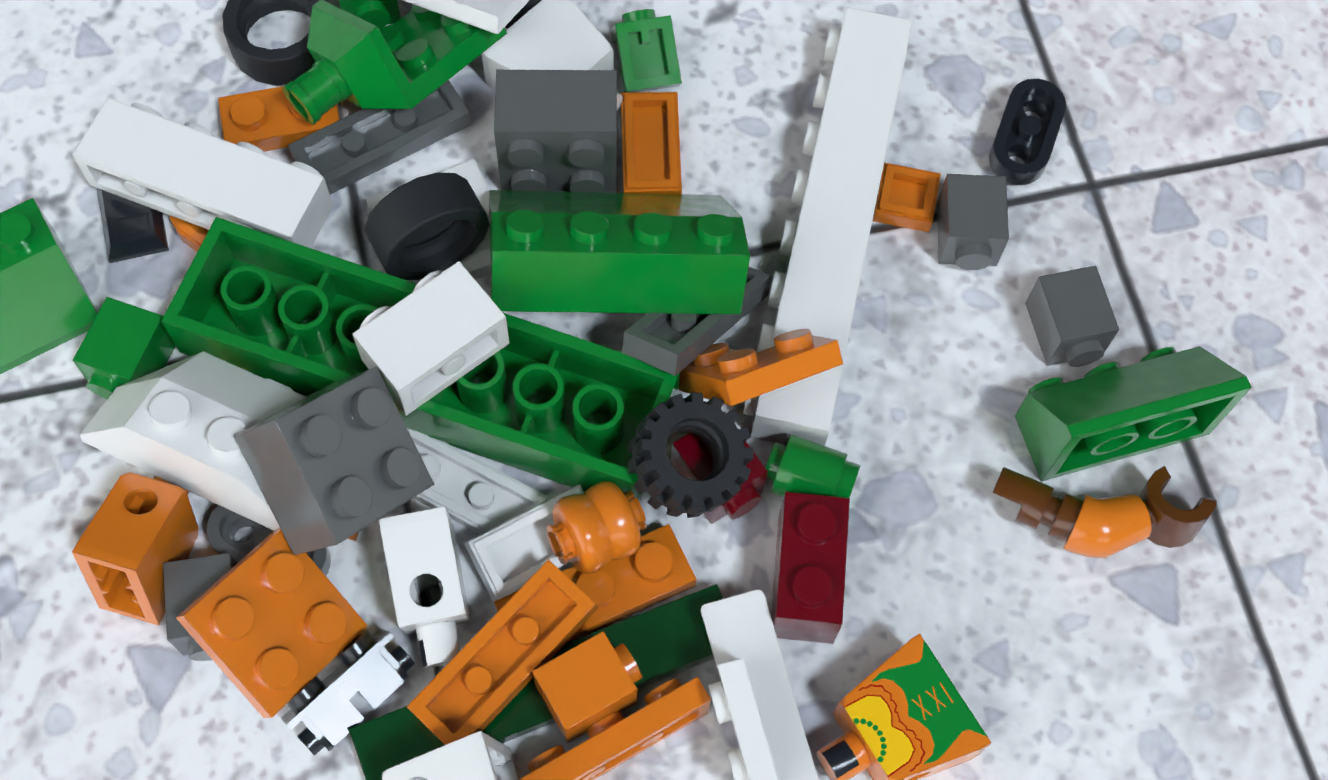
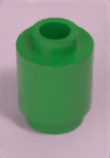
(810, 469)

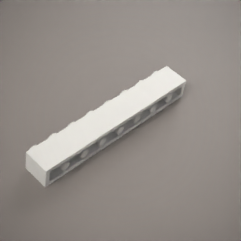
(835, 215)

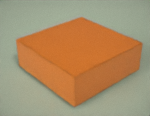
(906, 197)

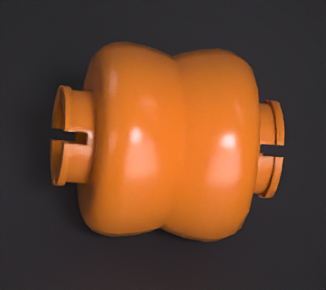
(596, 527)

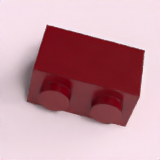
(810, 567)

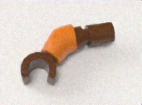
(1105, 524)

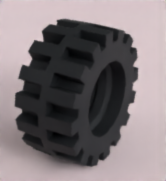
(715, 430)

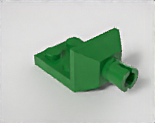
(384, 65)

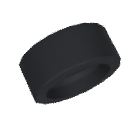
(263, 64)
(426, 225)

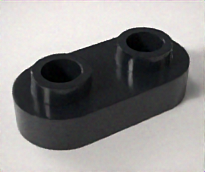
(1026, 135)

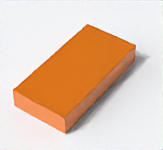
(651, 143)

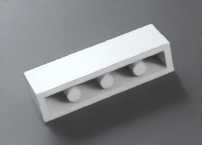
(199, 175)

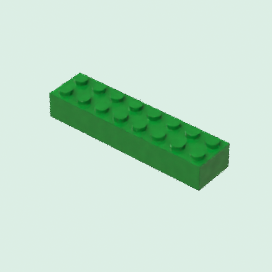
(533, 405)

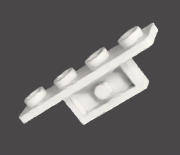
(755, 691)

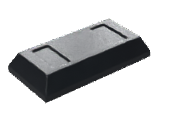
(130, 228)

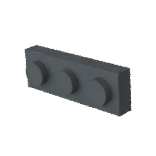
(380, 137)
(677, 339)

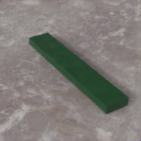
(658, 640)

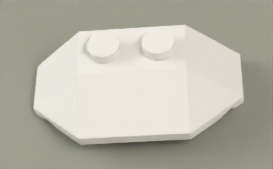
(184, 428)

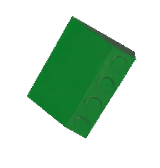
(616, 253)

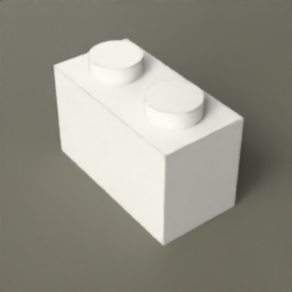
(432, 336)

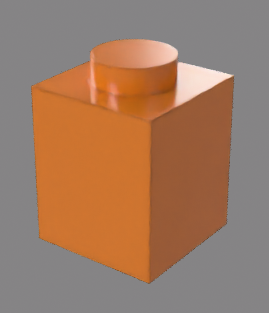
(588, 684)

